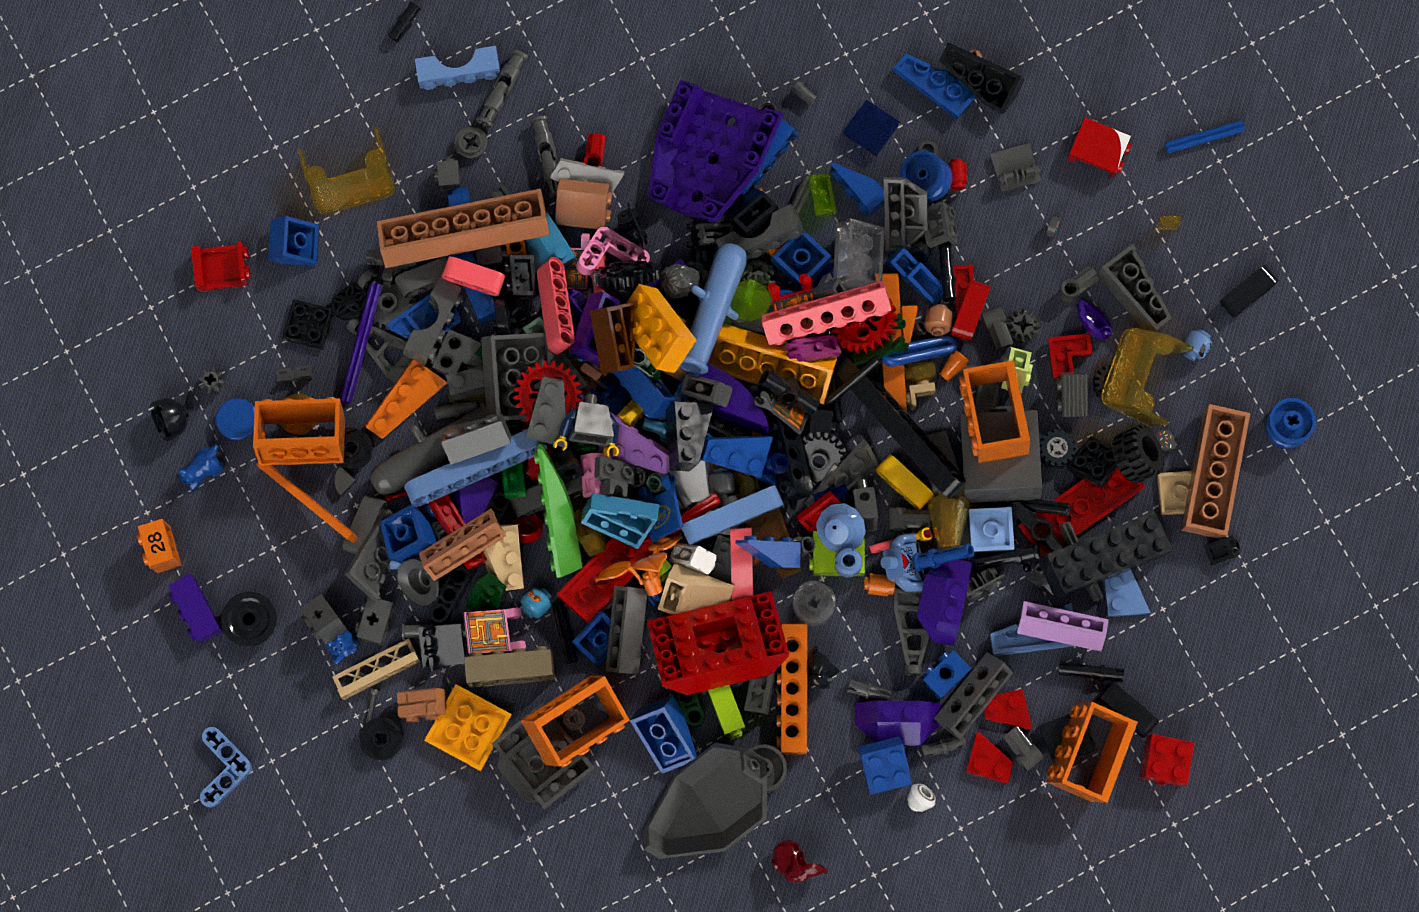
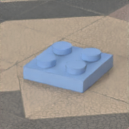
(991, 529)

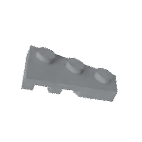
(580, 171)

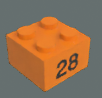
(158, 545)

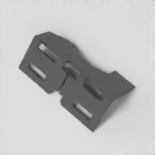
(289, 377)

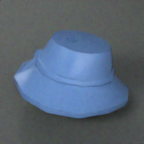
(849, 529)

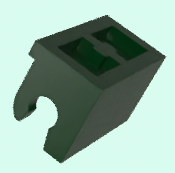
(486, 594)

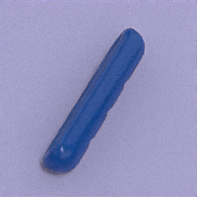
(922, 350)

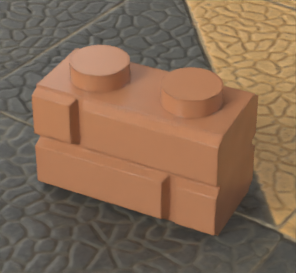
(421, 703)

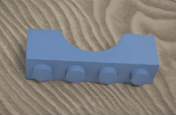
(482, 65)

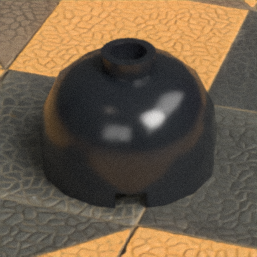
(169, 417)

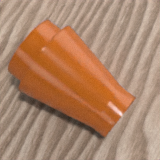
(954, 364)

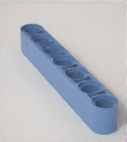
(463, 473)

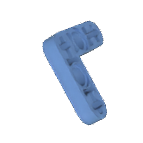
(230, 770)

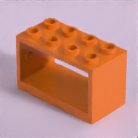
(986, 375)
(298, 450)
(592, 684)
(1110, 758)

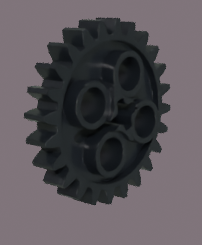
(626, 274)

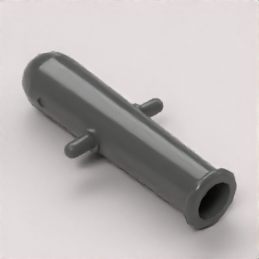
(416, 459)

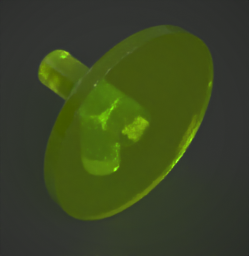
(750, 300)

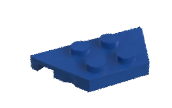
(420, 317)

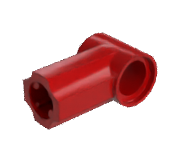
(595, 149)

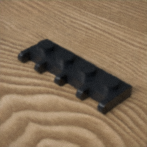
(700, 260)

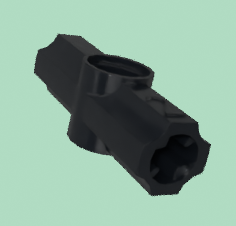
(789, 392)

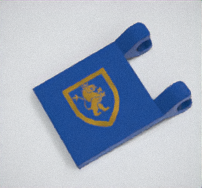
(669, 515)

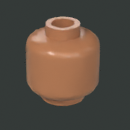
(938, 320)

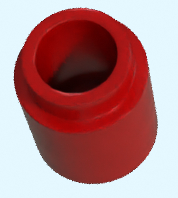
(959, 174)

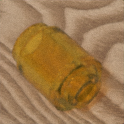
(920, 371)

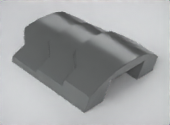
(527, 771)

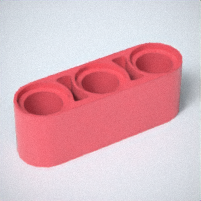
(473, 276)

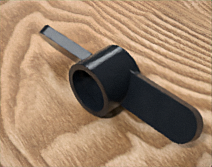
(1031, 521)

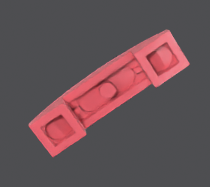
(741, 565)

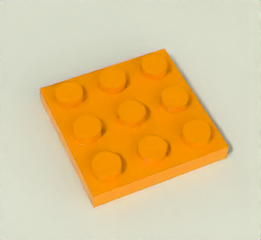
(468, 727)

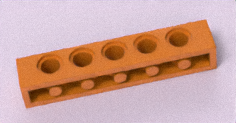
(798, 744)

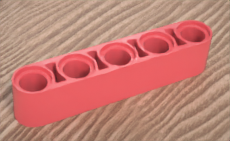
(555, 306)

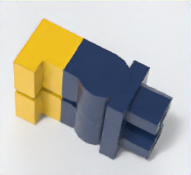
(618, 401)

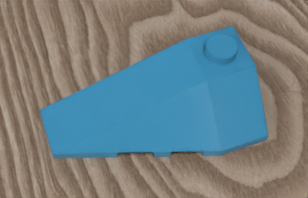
(550, 246)

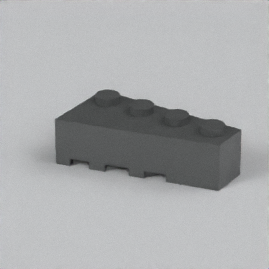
(1135, 290)

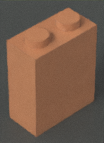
(583, 204)

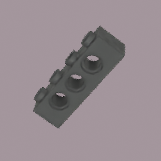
(973, 695)

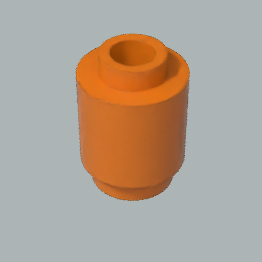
(878, 585)

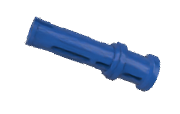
(935, 558)

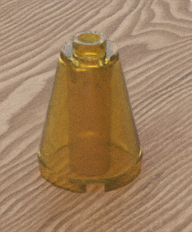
(948, 520)

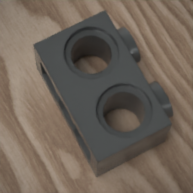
(448, 353)

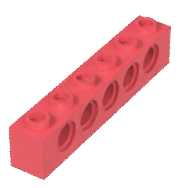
(814, 309)

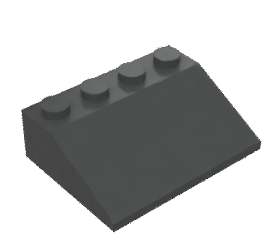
(504, 362)

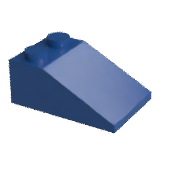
(665, 733)

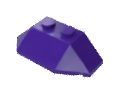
(944, 600)
(889, 719)

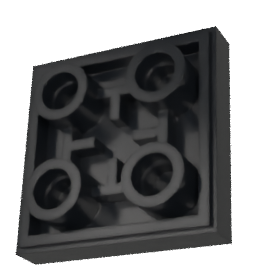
(308, 324)
(1094, 463)

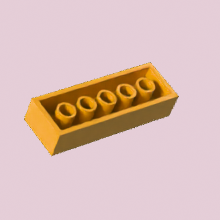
(748, 355)

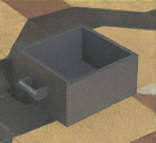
(1006, 478)

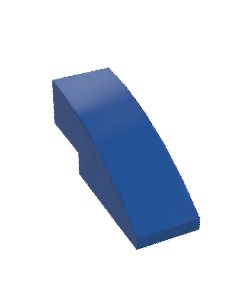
(916, 275)

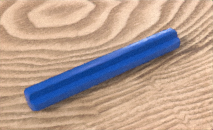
(1204, 136)

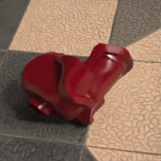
(792, 864)

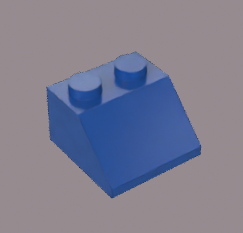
(293, 241)
(406, 534)

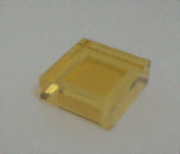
(1169, 222)

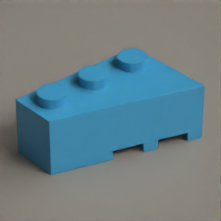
(620, 518)

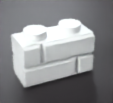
(693, 557)

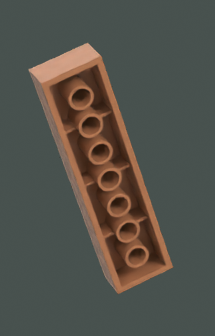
(462, 228)

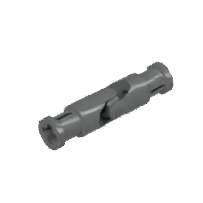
(496, 99)
(548, 158)

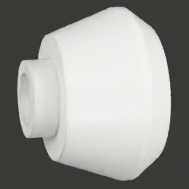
(920, 798)

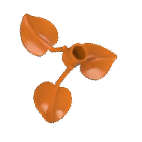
(651, 564)

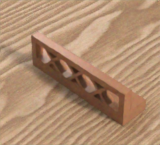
(462, 547)

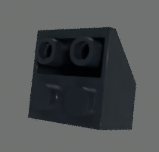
(751, 213)

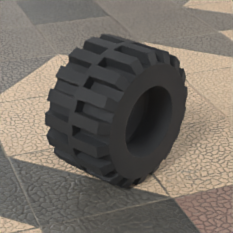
(1138, 454)

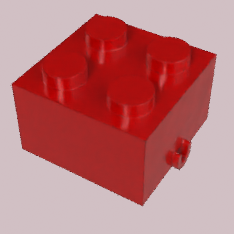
(1166, 760)

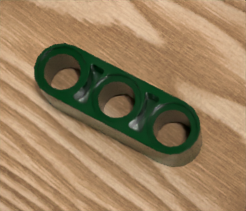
(689, 707)

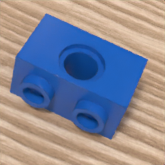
(957, 668)

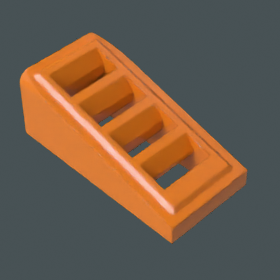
(909, 315)

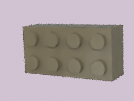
(509, 668)

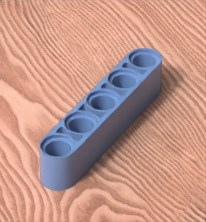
(732, 515)

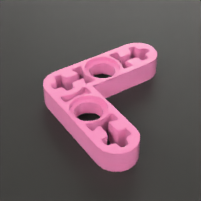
(610, 245)

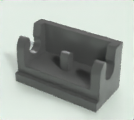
(761, 695)

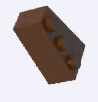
(614, 336)

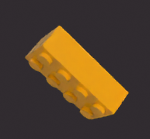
(659, 330)

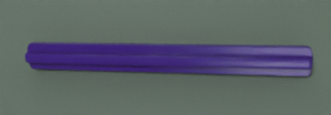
(360, 342)

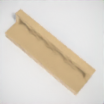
(376, 675)

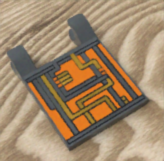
(789, 415)

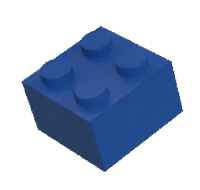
(801, 257)
(884, 765)

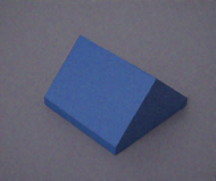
(594, 639)

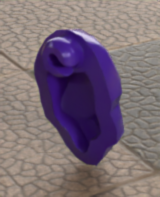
(1094, 320)

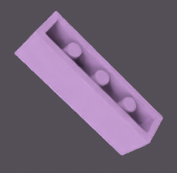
(1062, 626)

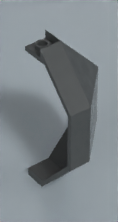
(709, 804)

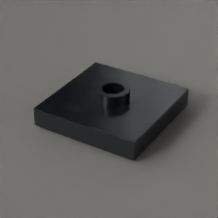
(1052, 736)

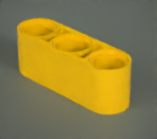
(904, 482)

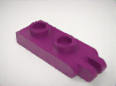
(813, 348)

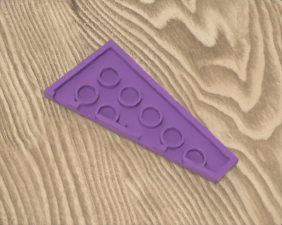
(636, 448)

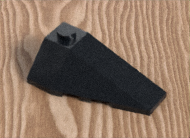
(987, 81)

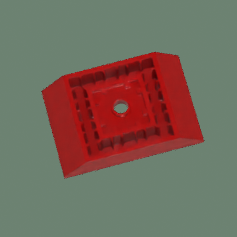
(689, 640)

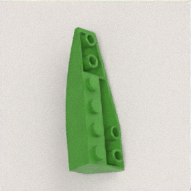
(559, 517)

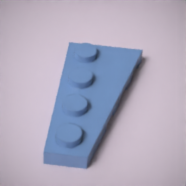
(1010, 642)

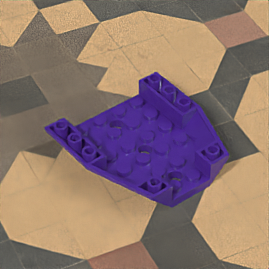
(695, 133)

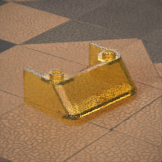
(353, 187)
(1130, 372)

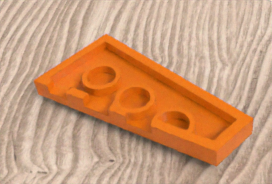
(406, 396)

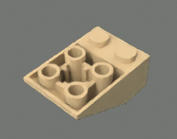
(692, 590)

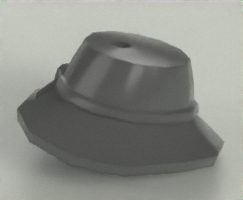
(417, 582)

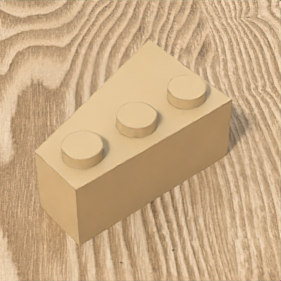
(505, 559)

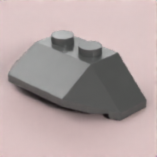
(904, 213)

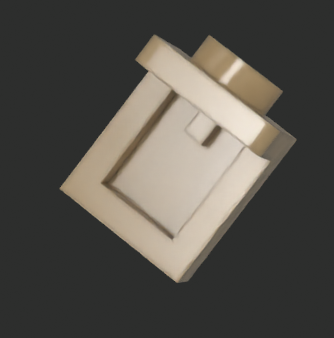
(922, 389)

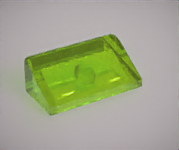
(822, 194)

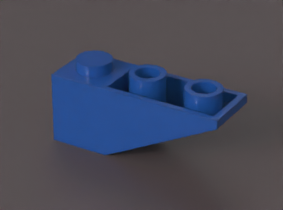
(863, 189)
(771, 552)

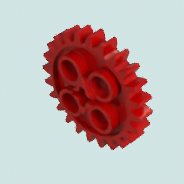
(851, 337)
(550, 371)

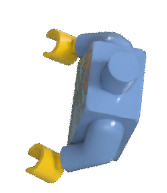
(899, 561)

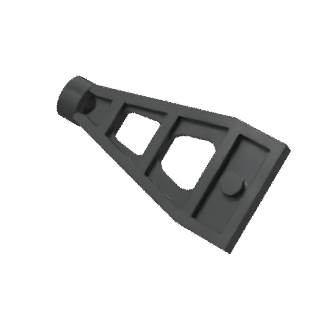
(389, 371)
(903, 603)

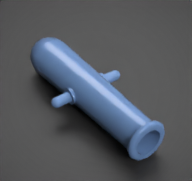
(714, 305)

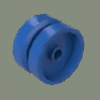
(928, 173)
(1293, 411)

